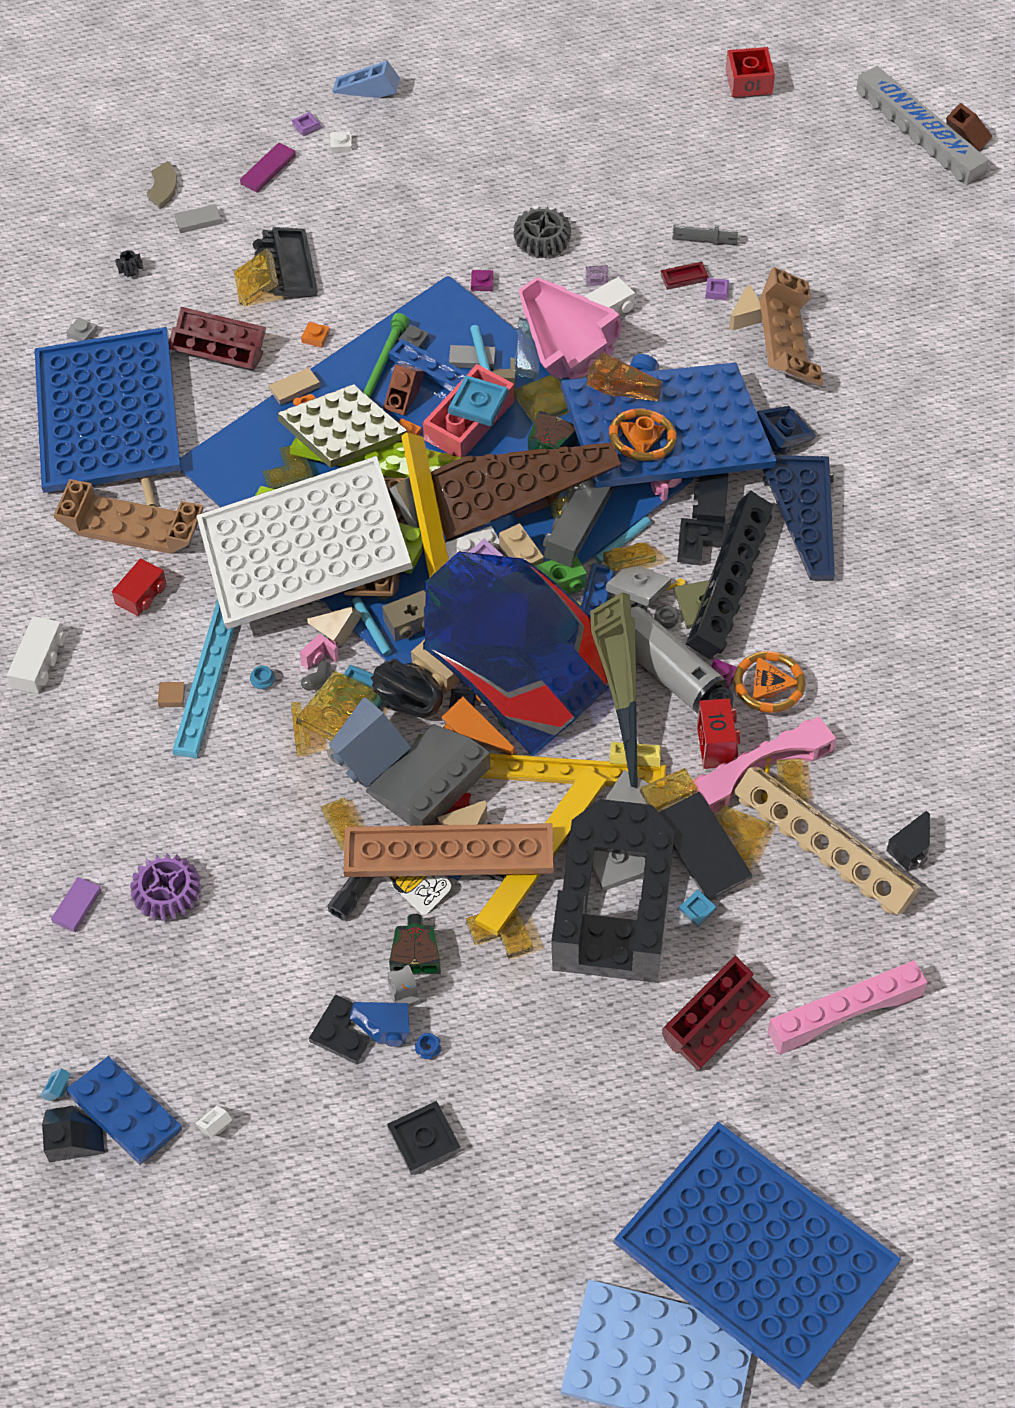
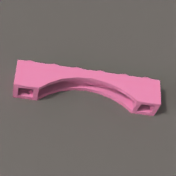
(805, 742)
(881, 991)

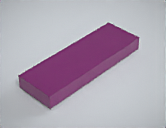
(267, 167)

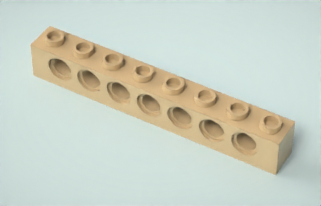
(902, 888)

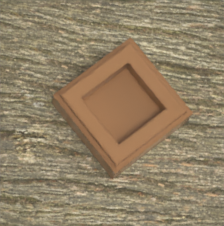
(171, 694)

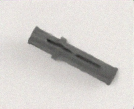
(705, 234)

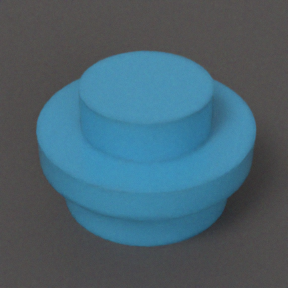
(262, 677)

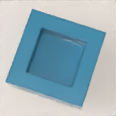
(697, 908)
(56, 1085)

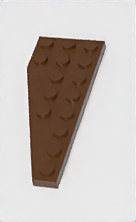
(494, 486)

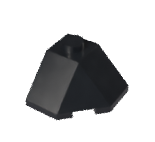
(70, 1134)

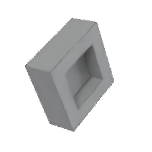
(81, 330)

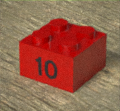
(750, 71)
(717, 732)

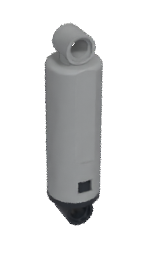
(675, 663)

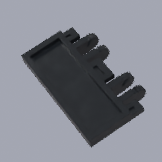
(291, 261)

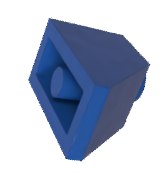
(382, 1021)

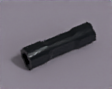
(346, 898)

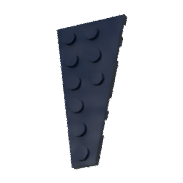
(804, 500)

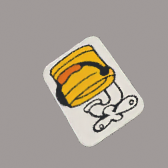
(421, 891)

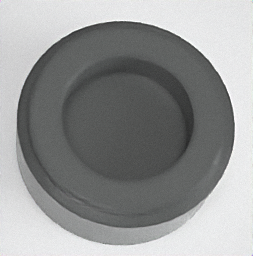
(666, 616)

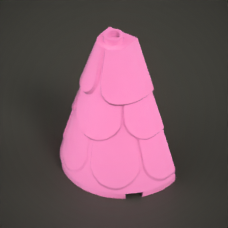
(567, 328)

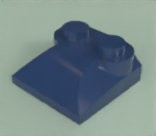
(784, 428)

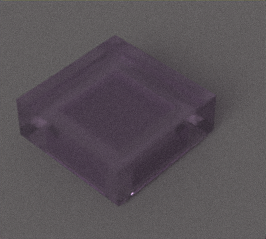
(596, 275)

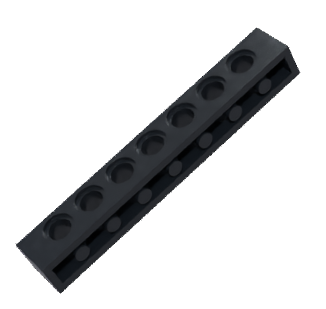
(730, 575)

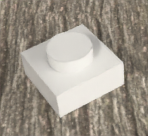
(340, 141)
(214, 1122)

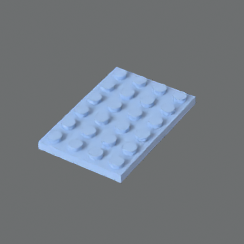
(651, 1354)

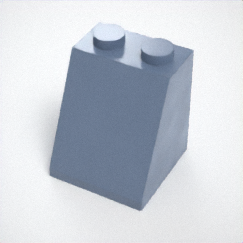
(367, 743)

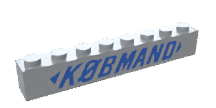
(922, 125)

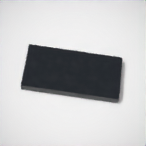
(705, 847)

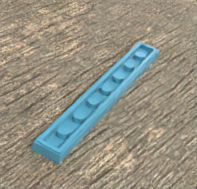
(204, 687)

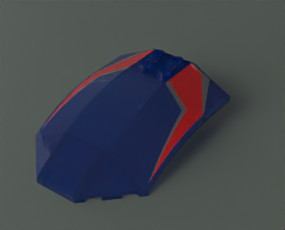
(514, 643)

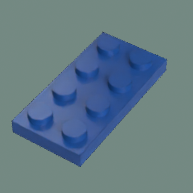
(124, 1110)

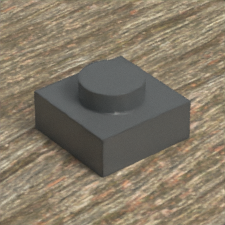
(415, 336)

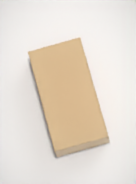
(294, 386)

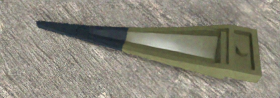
(615, 641)

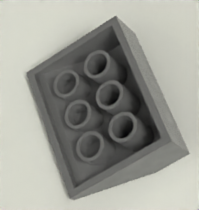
(431, 776)

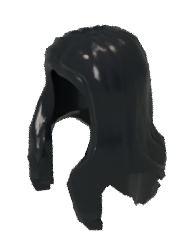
(407, 689)

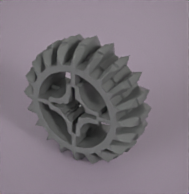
(542, 231)

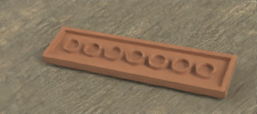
(448, 850)

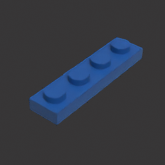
(435, 368)

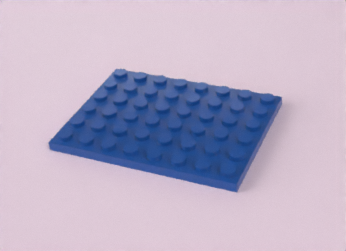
(706, 406)
(106, 409)
(757, 1253)

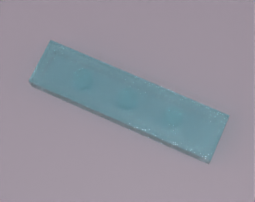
(526, 352)

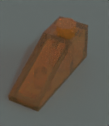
(621, 379)

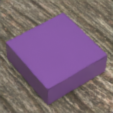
(306, 124)
(717, 289)

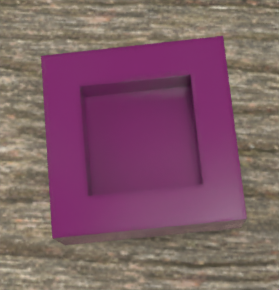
(482, 280)
(725, 670)

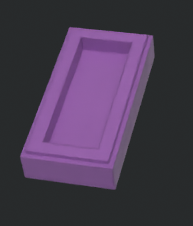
(76, 904)

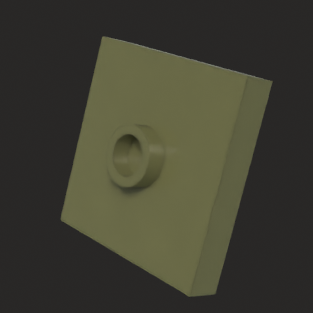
(689, 600)

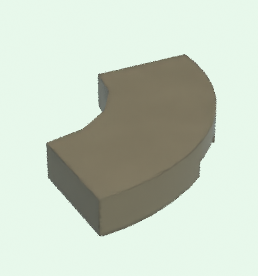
(164, 185)

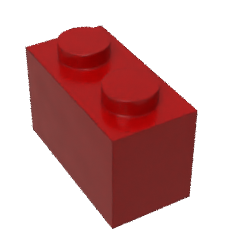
(139, 587)

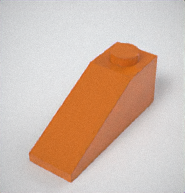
(470, 723)

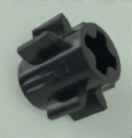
(129, 263)

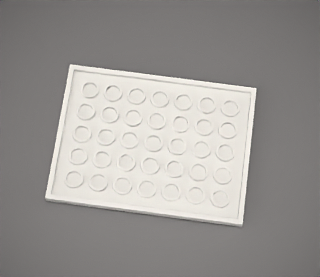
(303, 542)

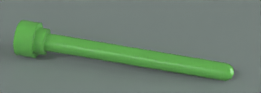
(398, 325)

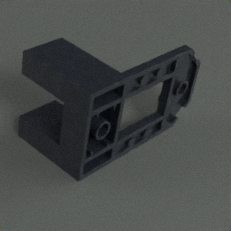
(612, 944)

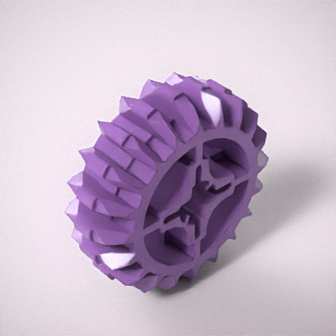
(172, 874)

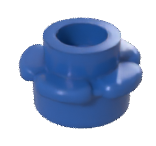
(423, 1041)

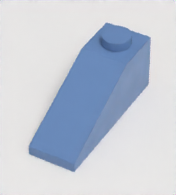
(371, 81)

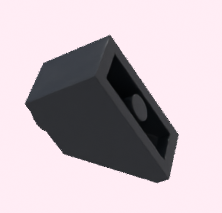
(911, 843)

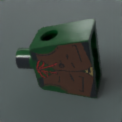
(551, 433)
(415, 947)

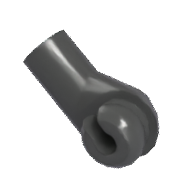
(317, 679)

